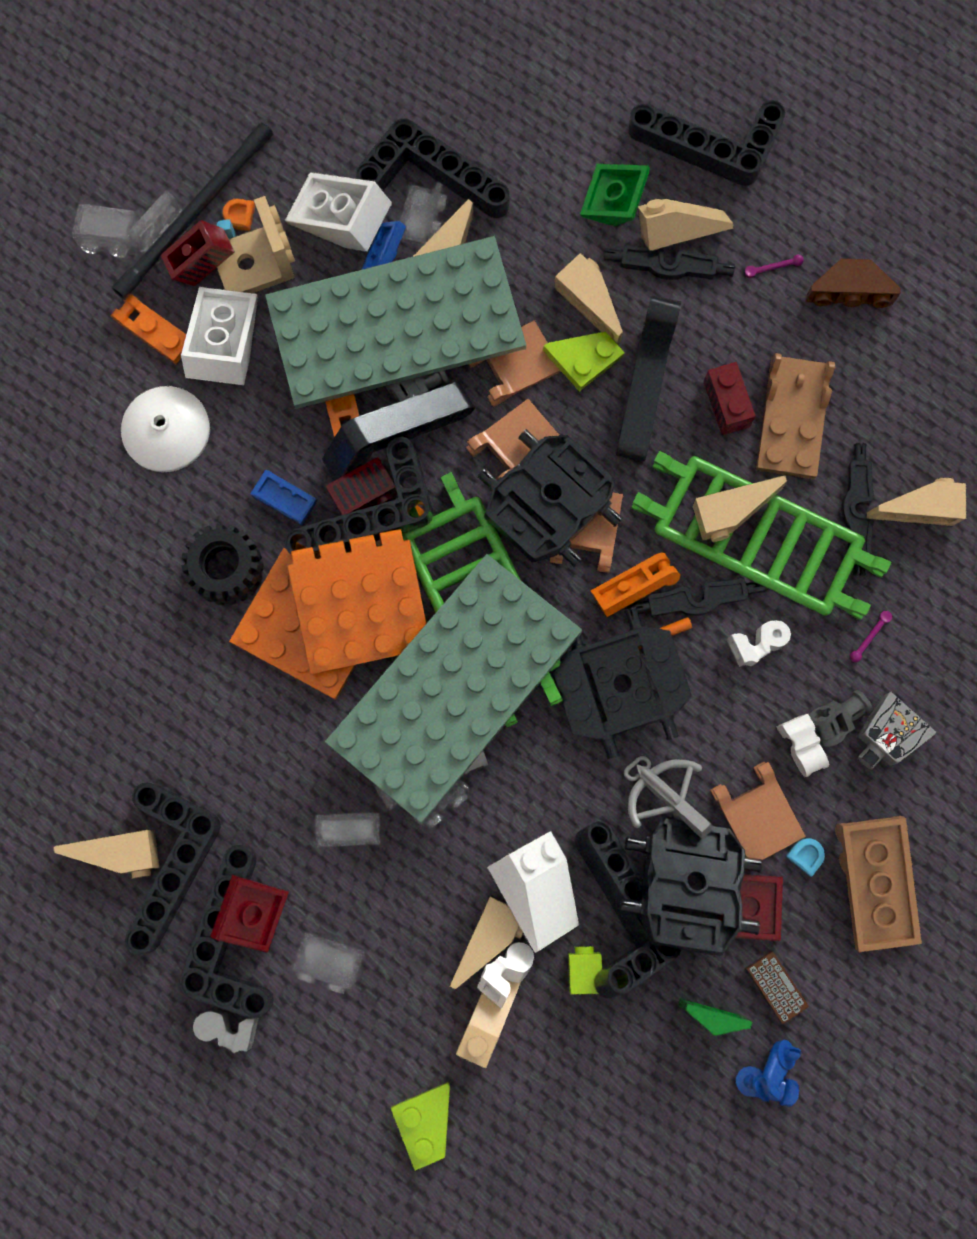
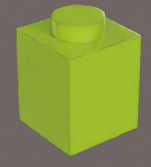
(583, 967)

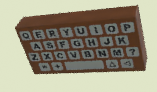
(777, 987)

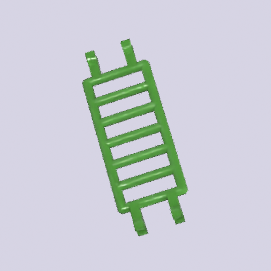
(499, 554)
(834, 596)

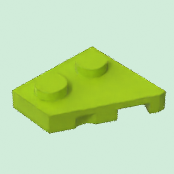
(584, 357)
(424, 1125)

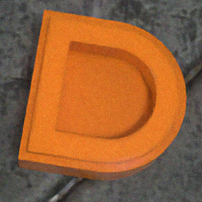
(240, 213)

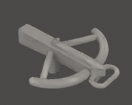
(674, 802)

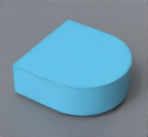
(807, 855)

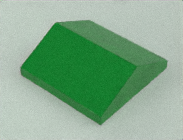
(615, 193)
(714, 1019)

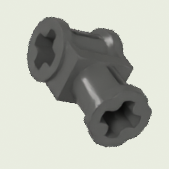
(417, 385)
(839, 718)

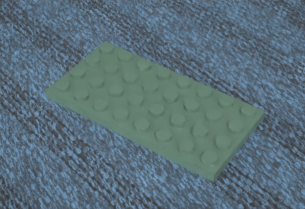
(395, 322)
(453, 688)

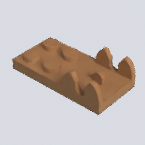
(794, 416)
(879, 883)

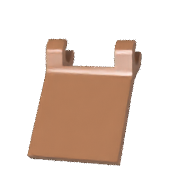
(521, 368)
(504, 434)
(597, 537)
(760, 816)

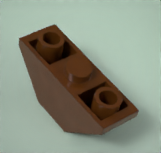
(854, 284)

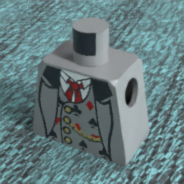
(892, 732)

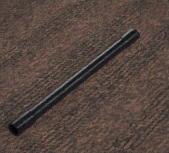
(135, 274)

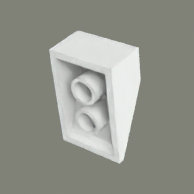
(340, 210)
(220, 336)
(538, 890)

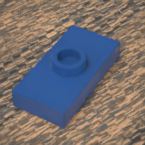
(385, 244)
(283, 497)

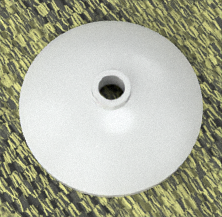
(174, 443)

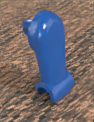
(780, 1060)
(788, 1087)

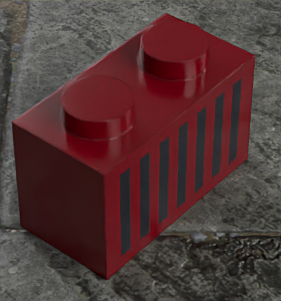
(197, 253)
(729, 398)
(362, 488)

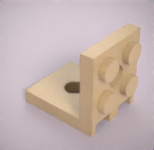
(267, 248)

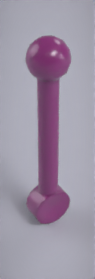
(751, 271)
(884, 617)

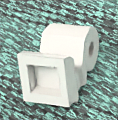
(769, 638)
(806, 748)
(512, 968)

